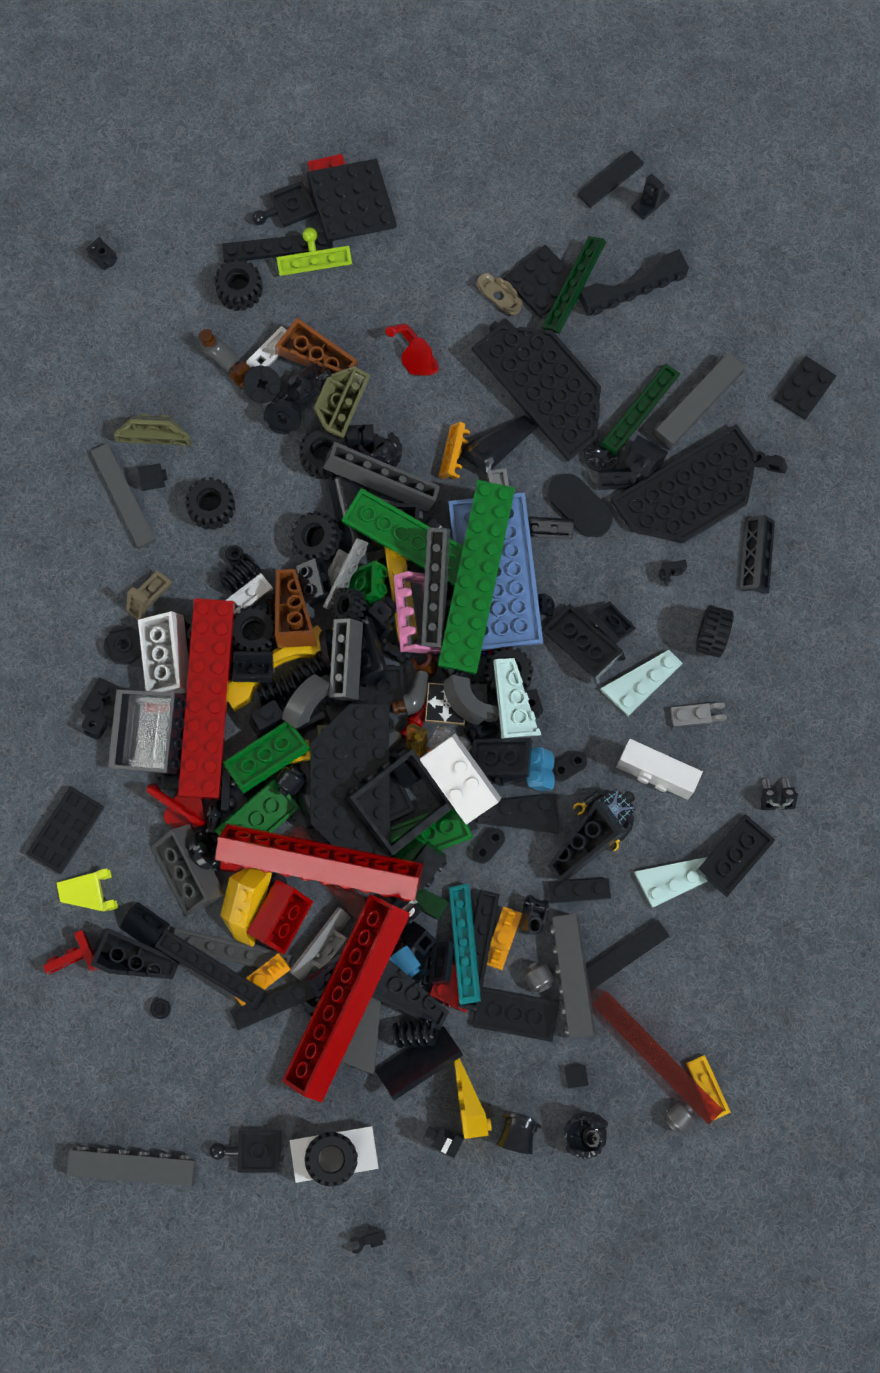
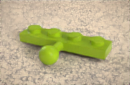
(313, 259)

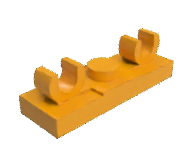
(453, 451)
(503, 937)
(268, 973)

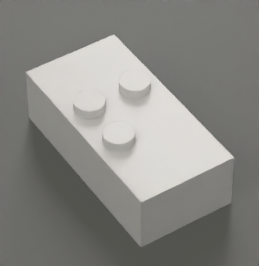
(164, 652)
(659, 769)
(460, 778)
(332, 1158)

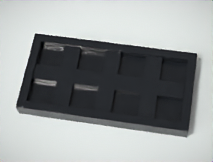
(65, 830)

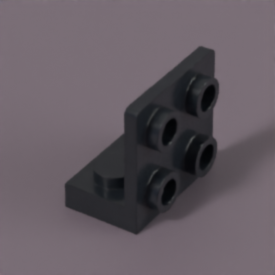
(232, 796)

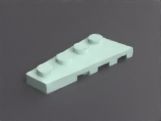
(637, 685)
(513, 703)
(669, 880)

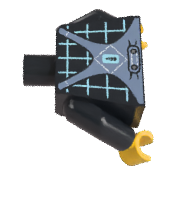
(619, 804)

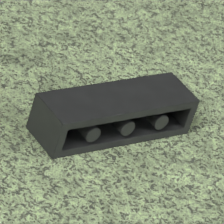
(346, 659)

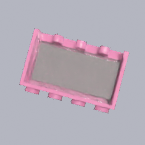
(409, 604)

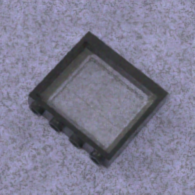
(147, 731)

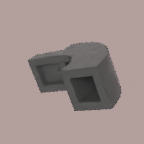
(305, 700)
(465, 703)

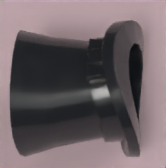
(518, 1133)

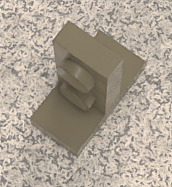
(142, 598)

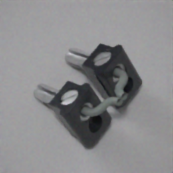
(770, 797)

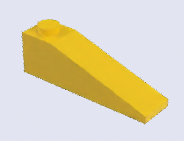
(471, 1111)

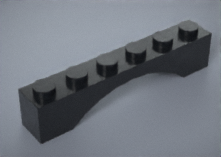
(600, 297)

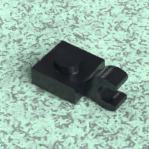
(772, 463)
(374, 1239)

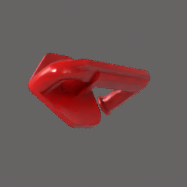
(418, 355)
(180, 810)

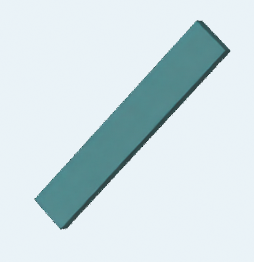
(464, 944)

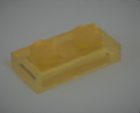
(417, 739)

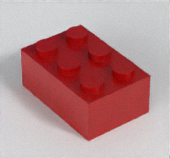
(280, 917)

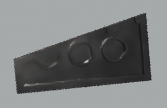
(526, 813)

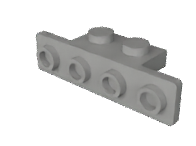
(343, 568)
(324, 946)

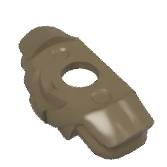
(489, 285)

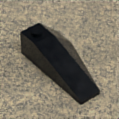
(495, 445)
(126, 956)

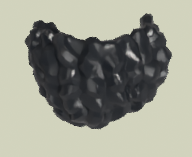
(388, 451)
(585, 1135)

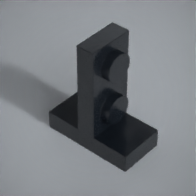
(652, 197)

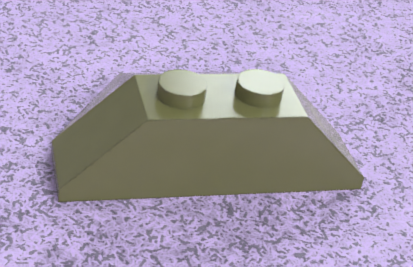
(340, 399)
(152, 430)

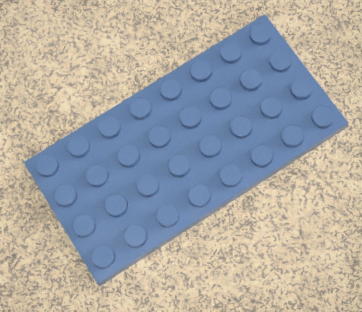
(514, 605)

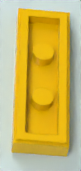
(704, 1077)

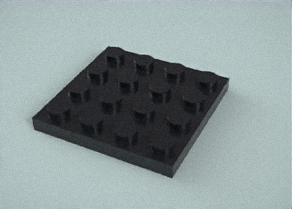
(351, 200)

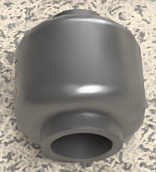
(538, 977)
(679, 1116)

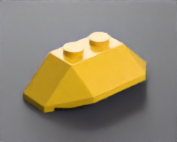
(242, 901)

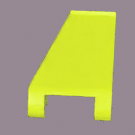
(86, 891)

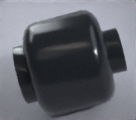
(289, 780)

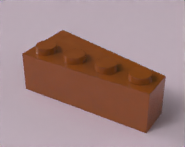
(309, 347)
(291, 615)

